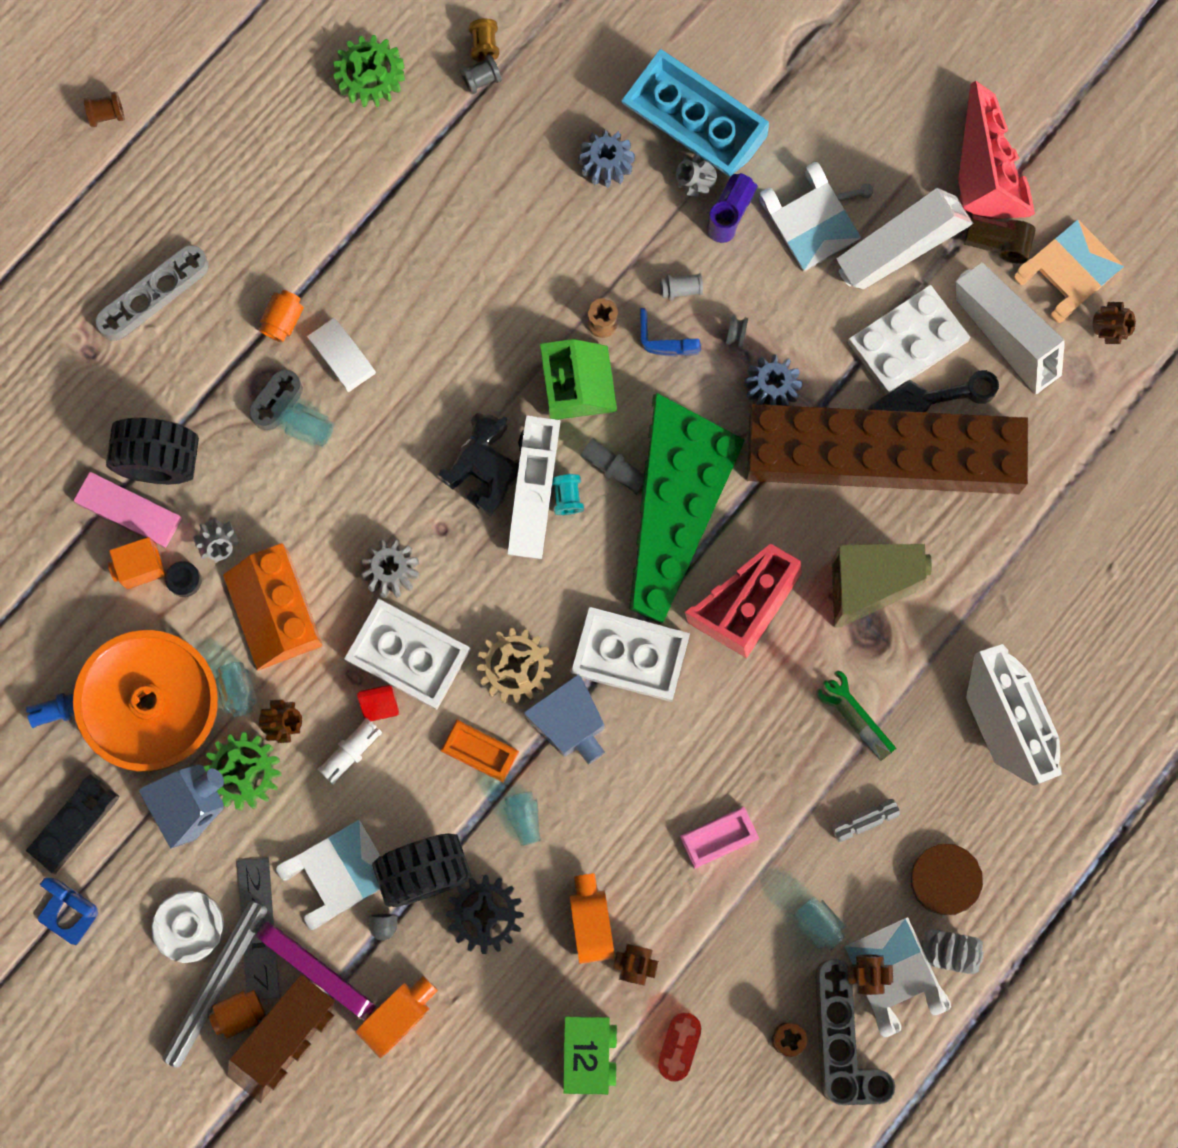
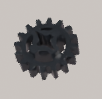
(468, 914)

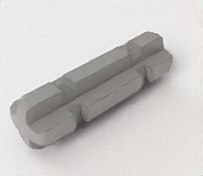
(865, 820)

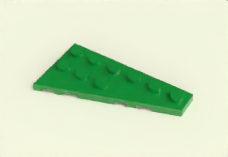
(680, 490)

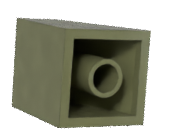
(875, 577)

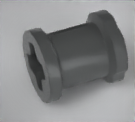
(480, 74)

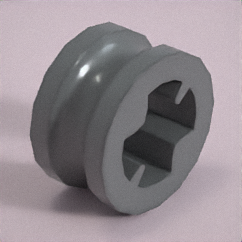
(737, 331)

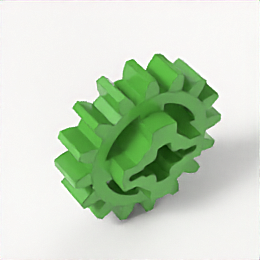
(362, 61)
(257, 766)

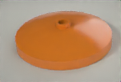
(117, 681)

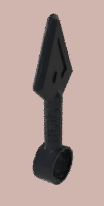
(914, 398)

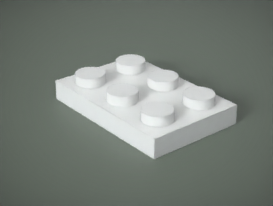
(908, 339)
(407, 654)
(630, 654)

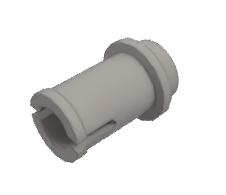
(681, 286)

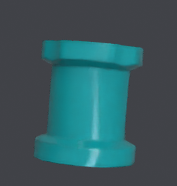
(567, 494)

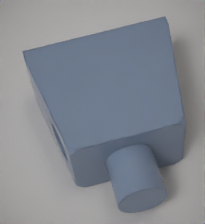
(569, 720)
(184, 803)

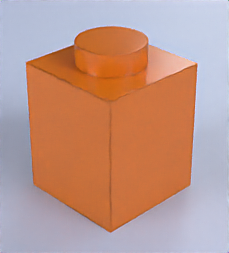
(136, 563)

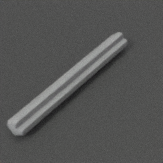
(214, 984)

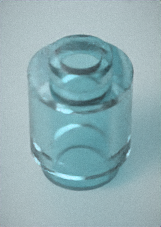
(307, 425)
(235, 689)
(820, 923)

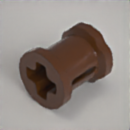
(104, 109)
(799, 1044)

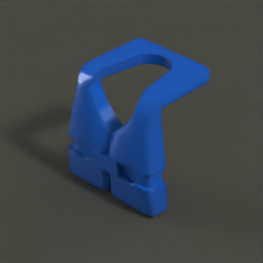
(667, 347)
(62, 894)

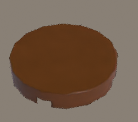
(946, 879)

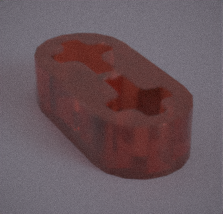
(688, 1048)

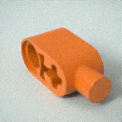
(591, 921)
(396, 1016)

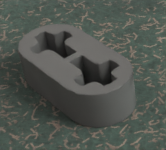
(270, 395)

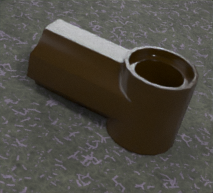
(1009, 239)

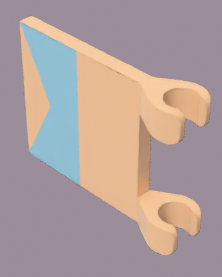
(1074, 265)

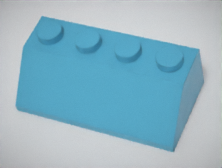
(697, 113)

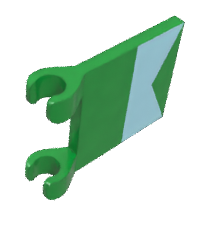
(855, 715)

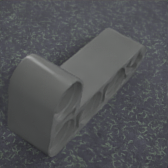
(845, 1031)

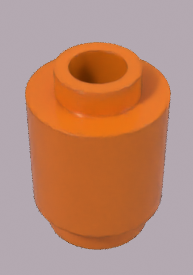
(281, 315)
(236, 1014)

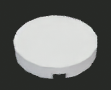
(188, 927)

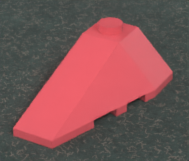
(987, 166)

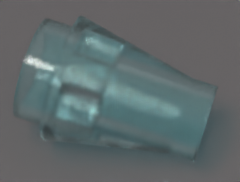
(523, 815)

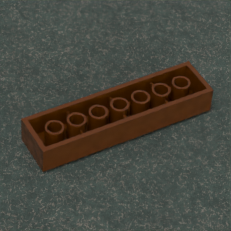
(887, 449)

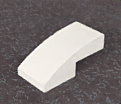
(341, 354)

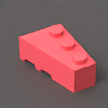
(748, 601)

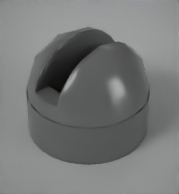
(382, 925)

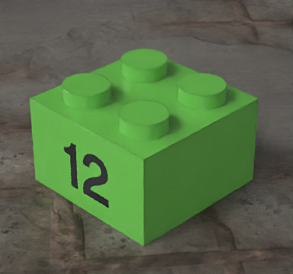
(587, 1055)

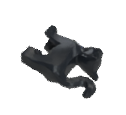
(484, 463)

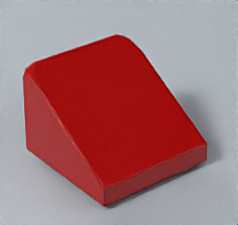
(378, 703)

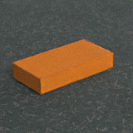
(479, 751)

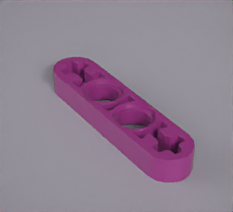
(315, 970)

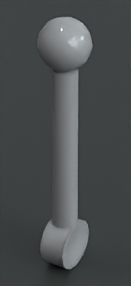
(865, 191)

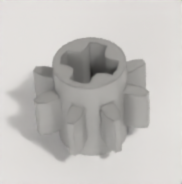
(696, 176)
(216, 540)

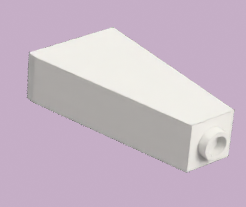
(904, 239)
(1012, 327)

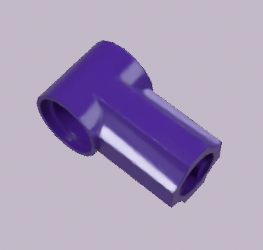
(731, 207)

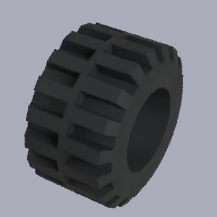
(152, 451)
(421, 869)

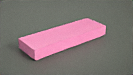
(127, 509)

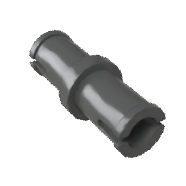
(613, 466)

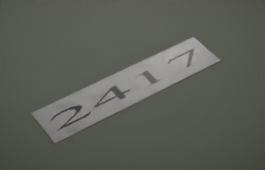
(258, 958)

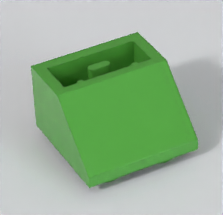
(577, 379)

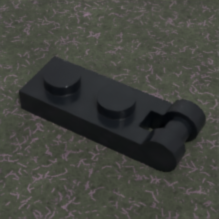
(72, 824)

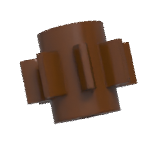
(1114, 322)
(280, 721)
(635, 964)
(870, 974)

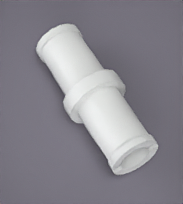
(349, 751)

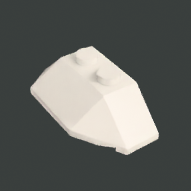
(1013, 716)

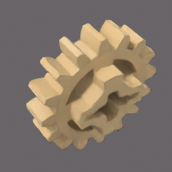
(529, 659)

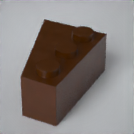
(281, 1038)

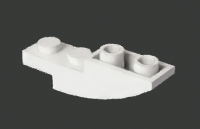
(533, 487)

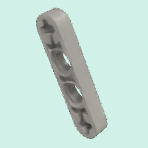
(156, 298)

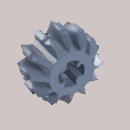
(608, 148)
(776, 373)

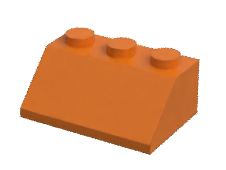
(272, 607)

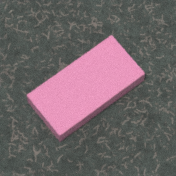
(719, 837)

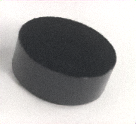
(183, 579)

